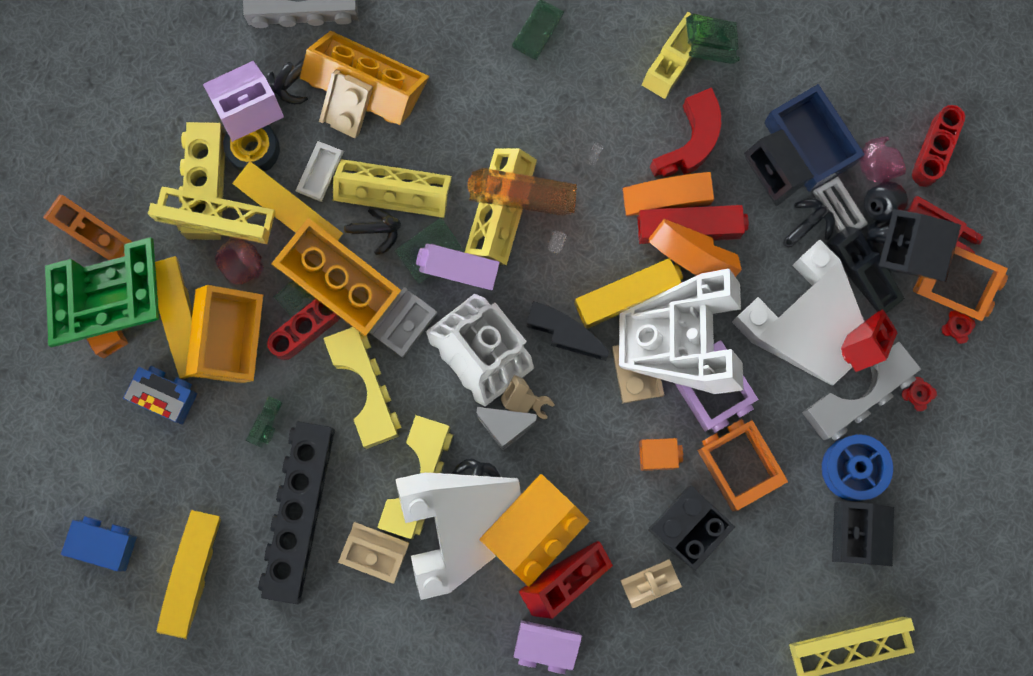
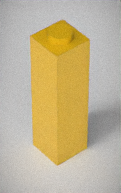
(627, 292)

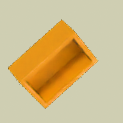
(224, 334)

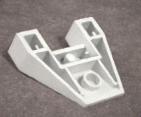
(813, 326)
(674, 334)
(462, 513)

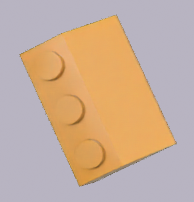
(534, 530)

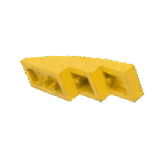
(274, 196)
(174, 310)
(188, 574)

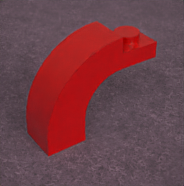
(705, 122)

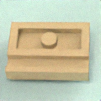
(345, 103)
(634, 385)
(374, 552)

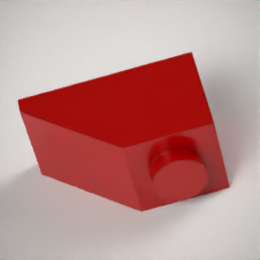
(869, 342)

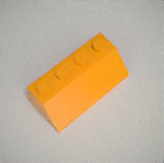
(393, 83)
(336, 277)

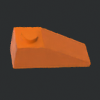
(86, 228)

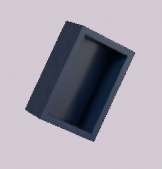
(817, 135)

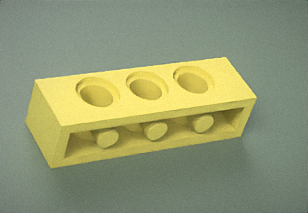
(197, 138)

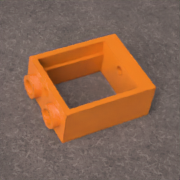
(986, 304)
(776, 477)

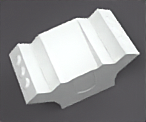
(481, 348)

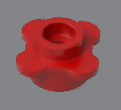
(967, 325)
(928, 393)

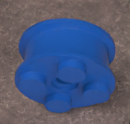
(840, 470)

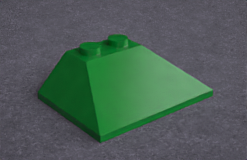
(102, 295)

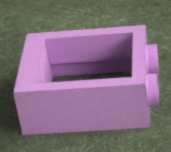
(457, 266)
(721, 420)

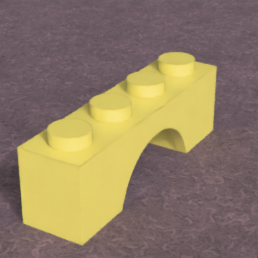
(375, 421)
(428, 441)

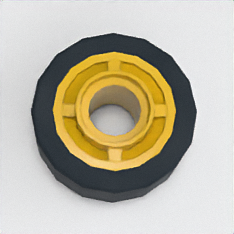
(262, 156)

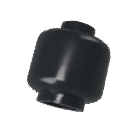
(883, 199)

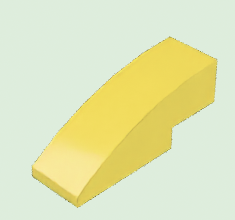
(670, 62)

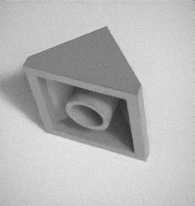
(505, 425)

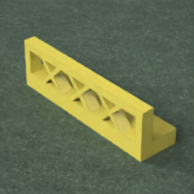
(390, 190)
(212, 221)
(503, 224)
(853, 637)

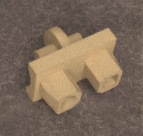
(650, 583)

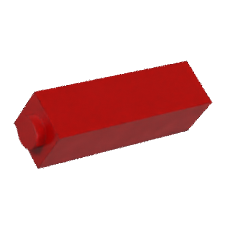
(713, 221)

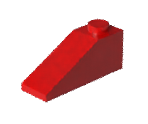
(565, 581)

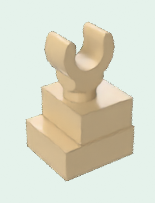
(521, 398)

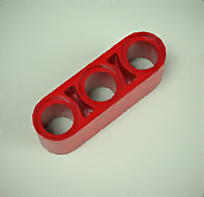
(947, 137)
(290, 330)

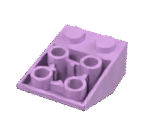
(243, 100)

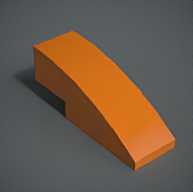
(670, 192)
(693, 249)

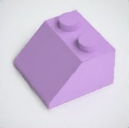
(546, 646)

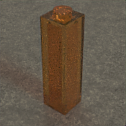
(522, 191)

